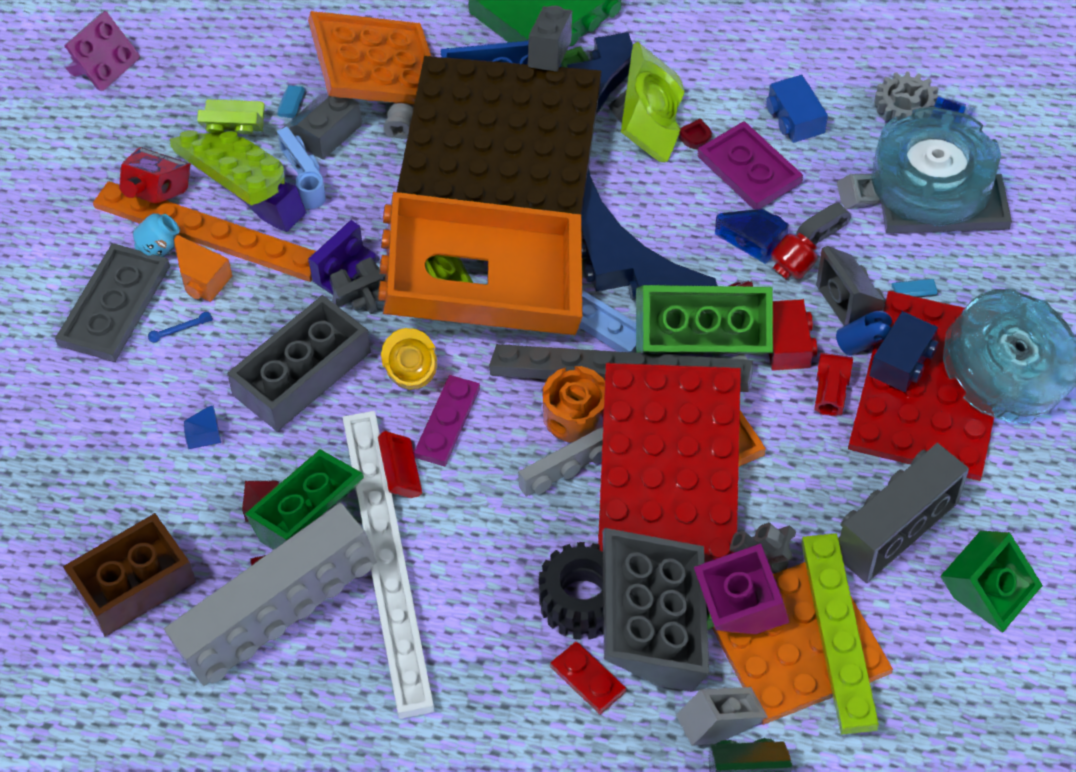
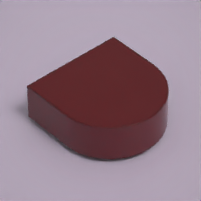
(695, 134)

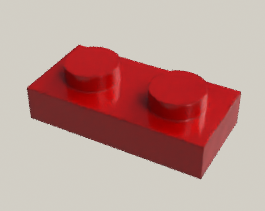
(588, 677)

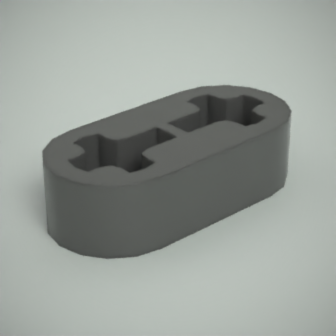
(825, 223)

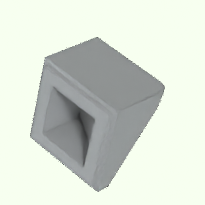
(857, 191)

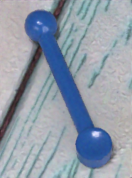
(154, 336)

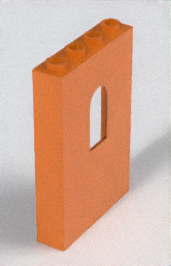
(529, 254)

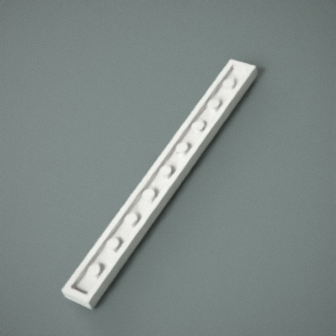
(390, 572)

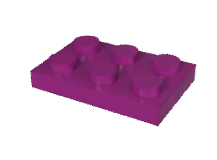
(750, 165)

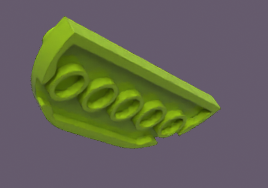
(232, 163)

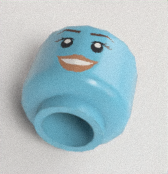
(156, 235)

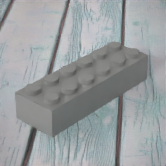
(272, 595)

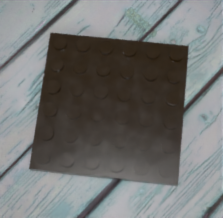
(501, 134)

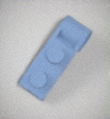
(309, 180)

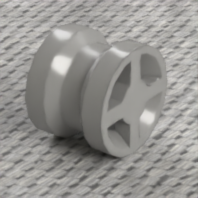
(398, 121)

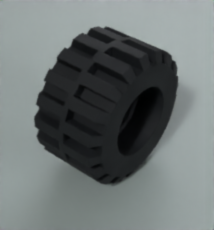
(570, 613)

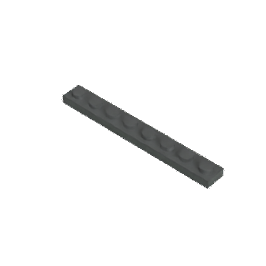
(544, 361)

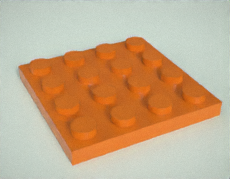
(369, 56)
(788, 661)

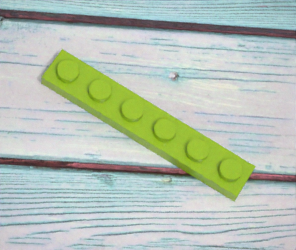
(839, 634)

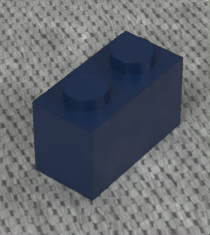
(904, 352)

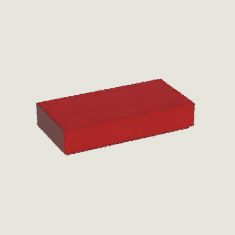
(399, 464)

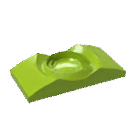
(651, 104)

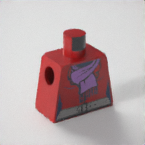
(153, 176)

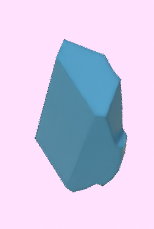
(290, 101)
(916, 287)

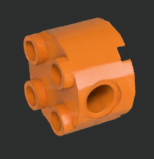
(573, 403)

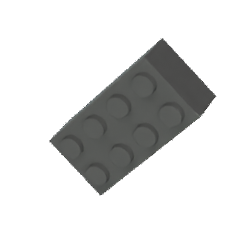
(299, 362)
(901, 511)

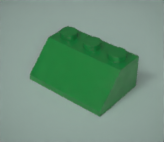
(302, 498)

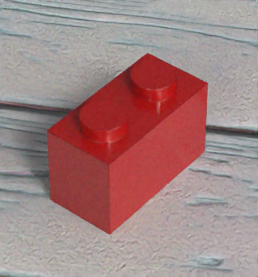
(791, 336)

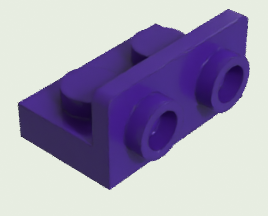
(339, 253)

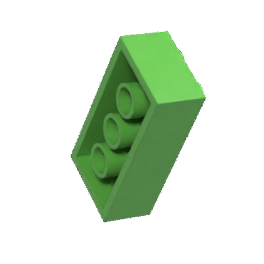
(704, 319)

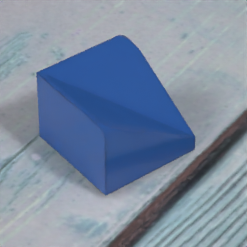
(202, 429)

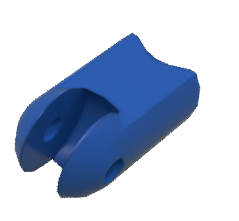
(863, 332)

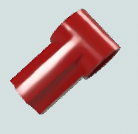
(832, 379)

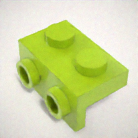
(232, 115)

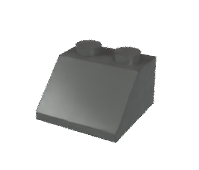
(326, 123)
(847, 286)

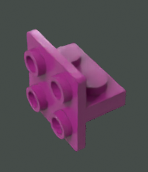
(101, 52)

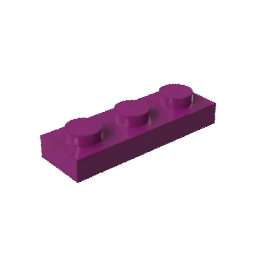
(447, 420)

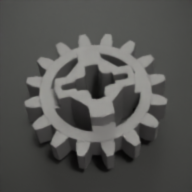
(905, 95)

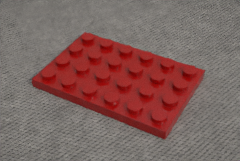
(930, 411)
(671, 454)

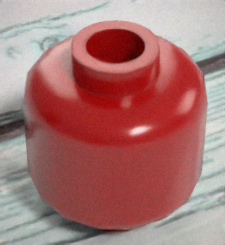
(794, 256)

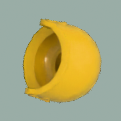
(409, 358)

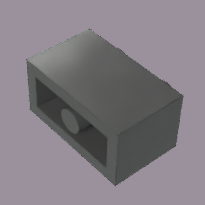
(550, 38)

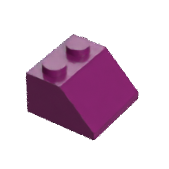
(742, 592)

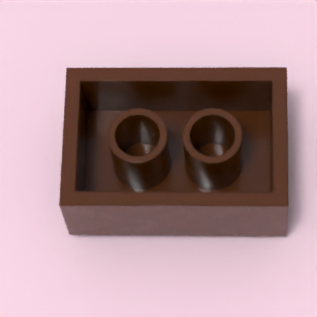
(130, 574)

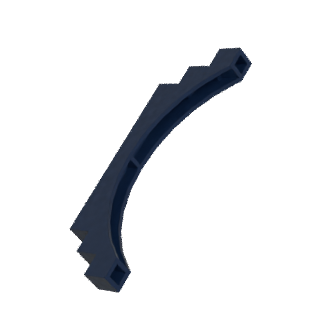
(610, 250)

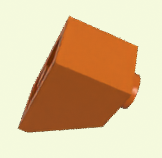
(201, 269)

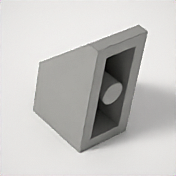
(720, 714)

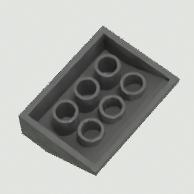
(654, 609)

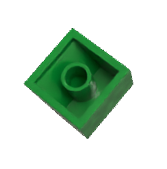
(992, 578)

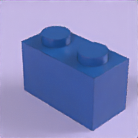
(796, 108)

